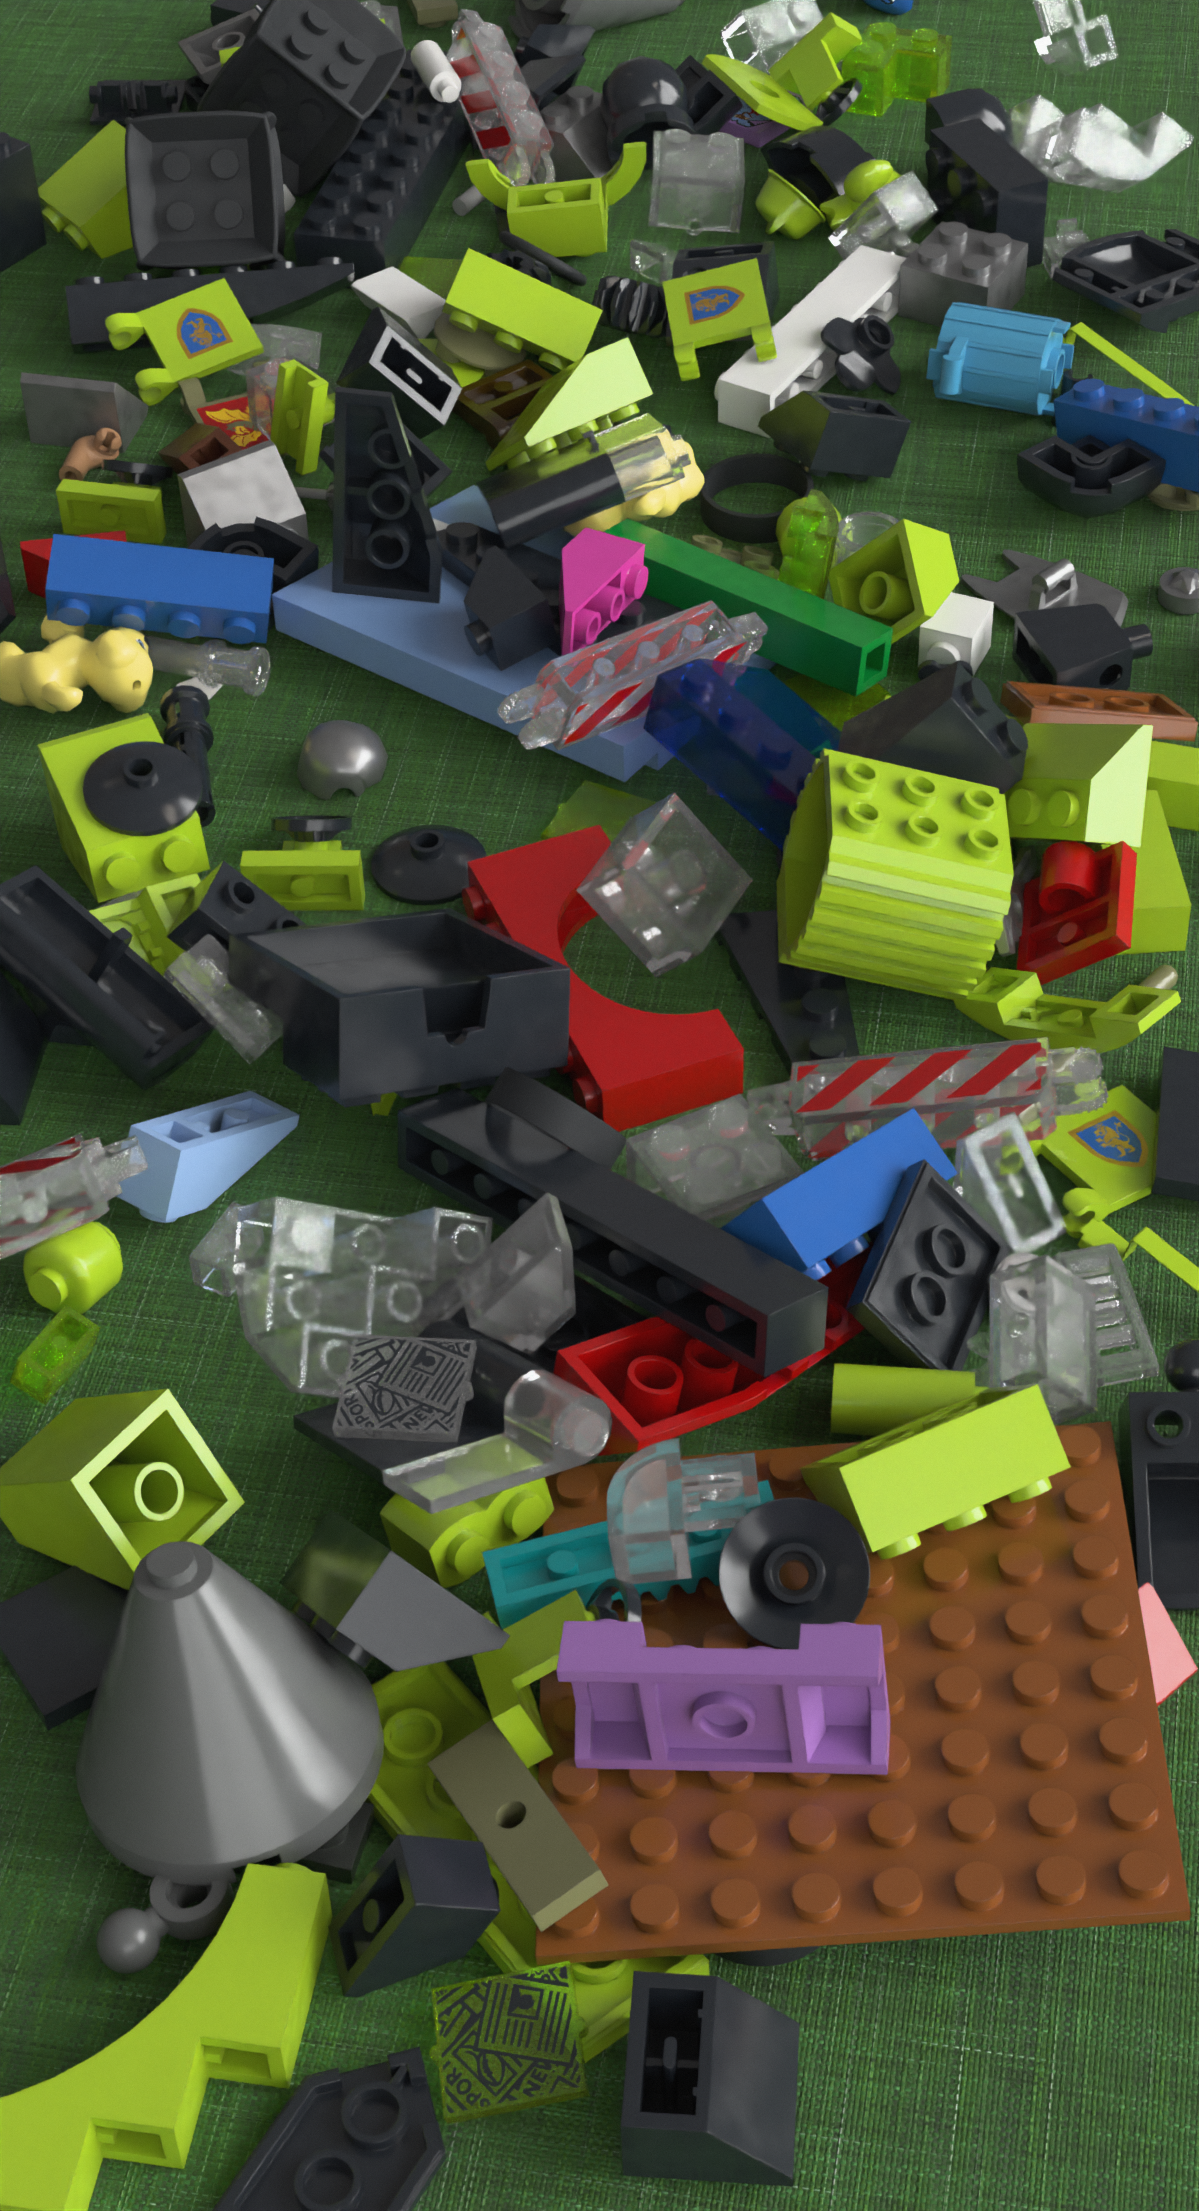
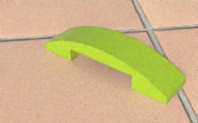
(1017, 1009)

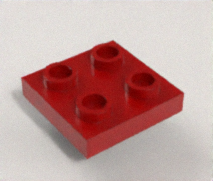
(1077, 909)

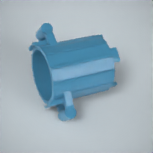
(999, 358)

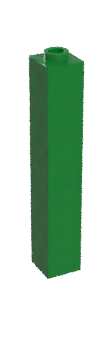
(802, 628)

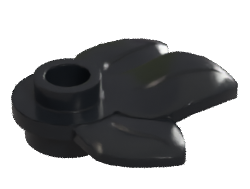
(863, 353)

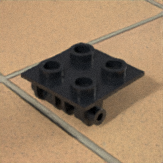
(134, 99)

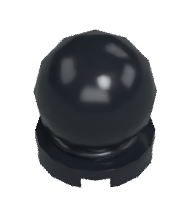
(642, 99)

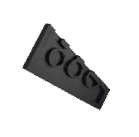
(800, 1005)

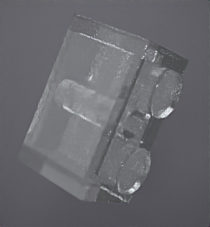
(887, 219)
(1042, 1336)

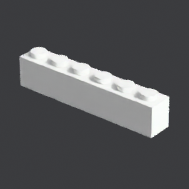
(857, 288)

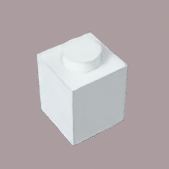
(957, 631)

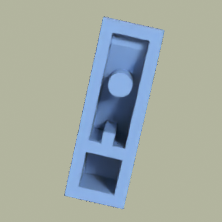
(202, 1153)

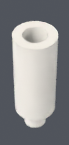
(436, 71)

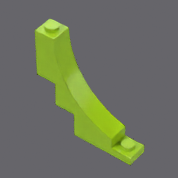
(142, 2094)

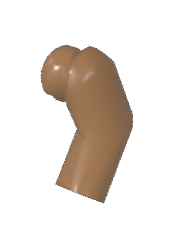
(88, 454)

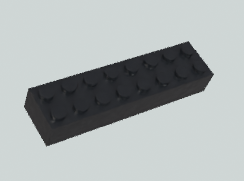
(385, 180)

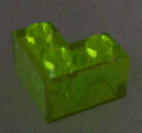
(897, 65)

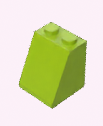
(90, 195)
(105, 859)
(115, 1484)

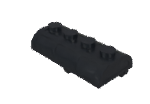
(96, 980)

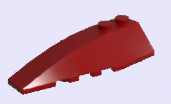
(672, 1383)

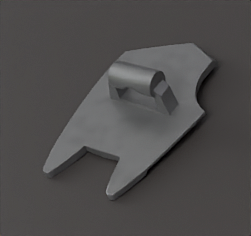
(1045, 585)

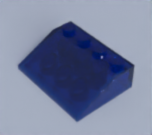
(741, 736)

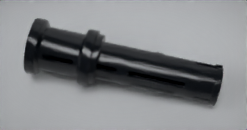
(192, 736)

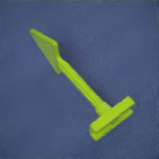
(304, 408)

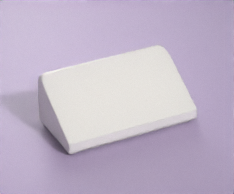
(402, 299)

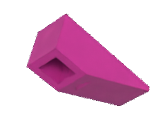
(596, 584)

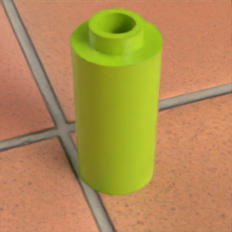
(885, 1397)

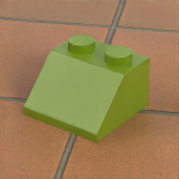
(897, 577)

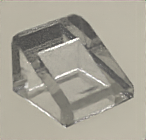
(652, 260)

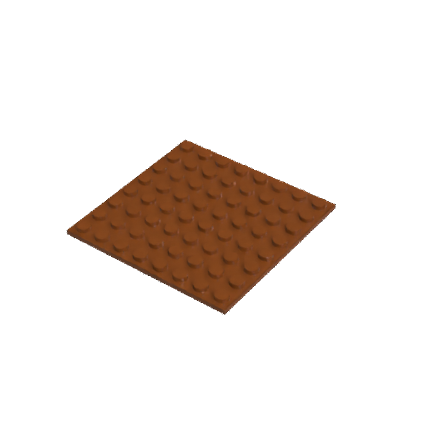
(1016, 1762)

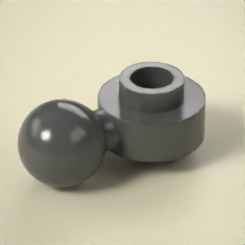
(132, 1937)

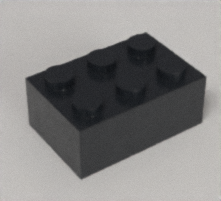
(986, 184)

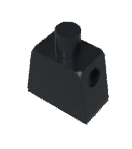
(1078, 647)

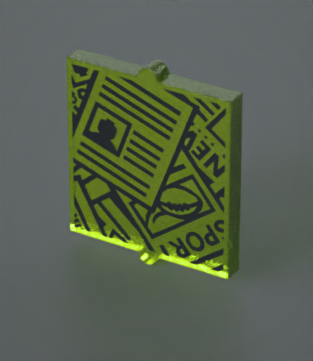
(509, 2042)

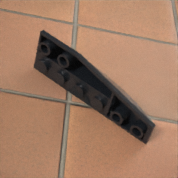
(261, 294)

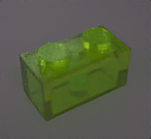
(55, 1354)

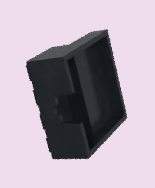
(406, 1003)

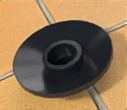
(142, 788)
(425, 864)
(787, 1533)

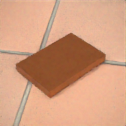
(1098, 706)

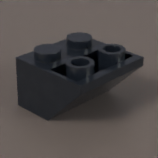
(396, 362)
(838, 434)
(708, 2083)

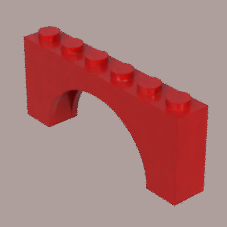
(620, 1059)

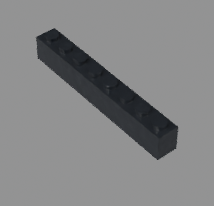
(619, 1232)

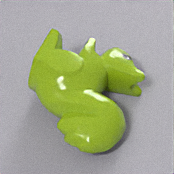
(858, 187)

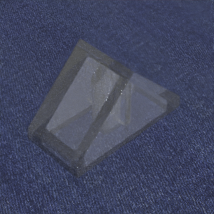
(1007, 1185)

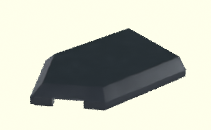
(346, 2144)

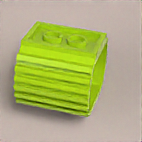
(894, 876)

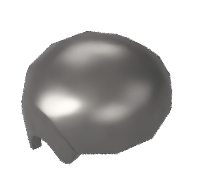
(339, 757)

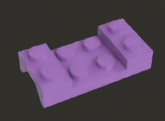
(727, 1706)

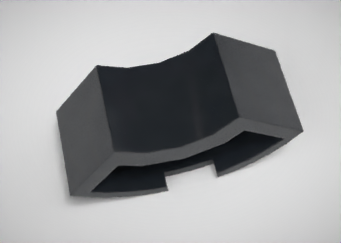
(816, 161)

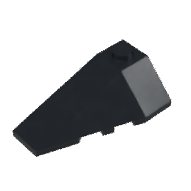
(380, 511)

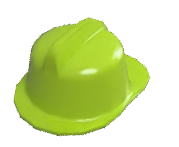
(786, 208)

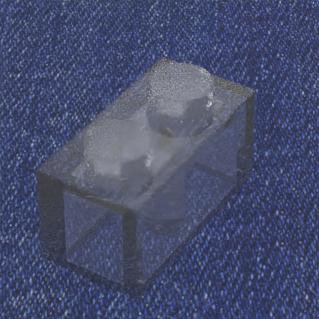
(214, 1256)

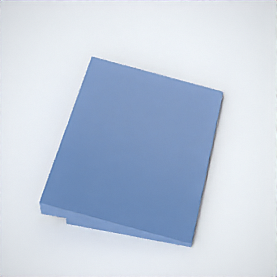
(428, 649)

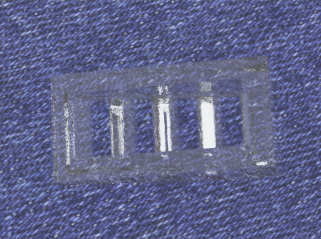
(1106, 1272)

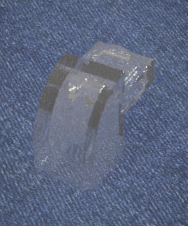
(1070, 40)
(663, 1498)

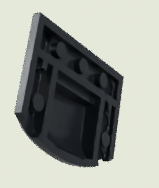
(1136, 276)

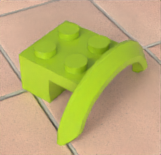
(563, 215)

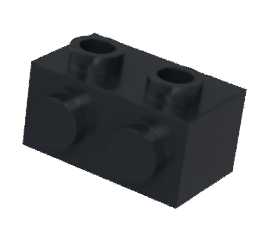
(226, 906)

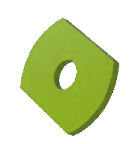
(761, 92)

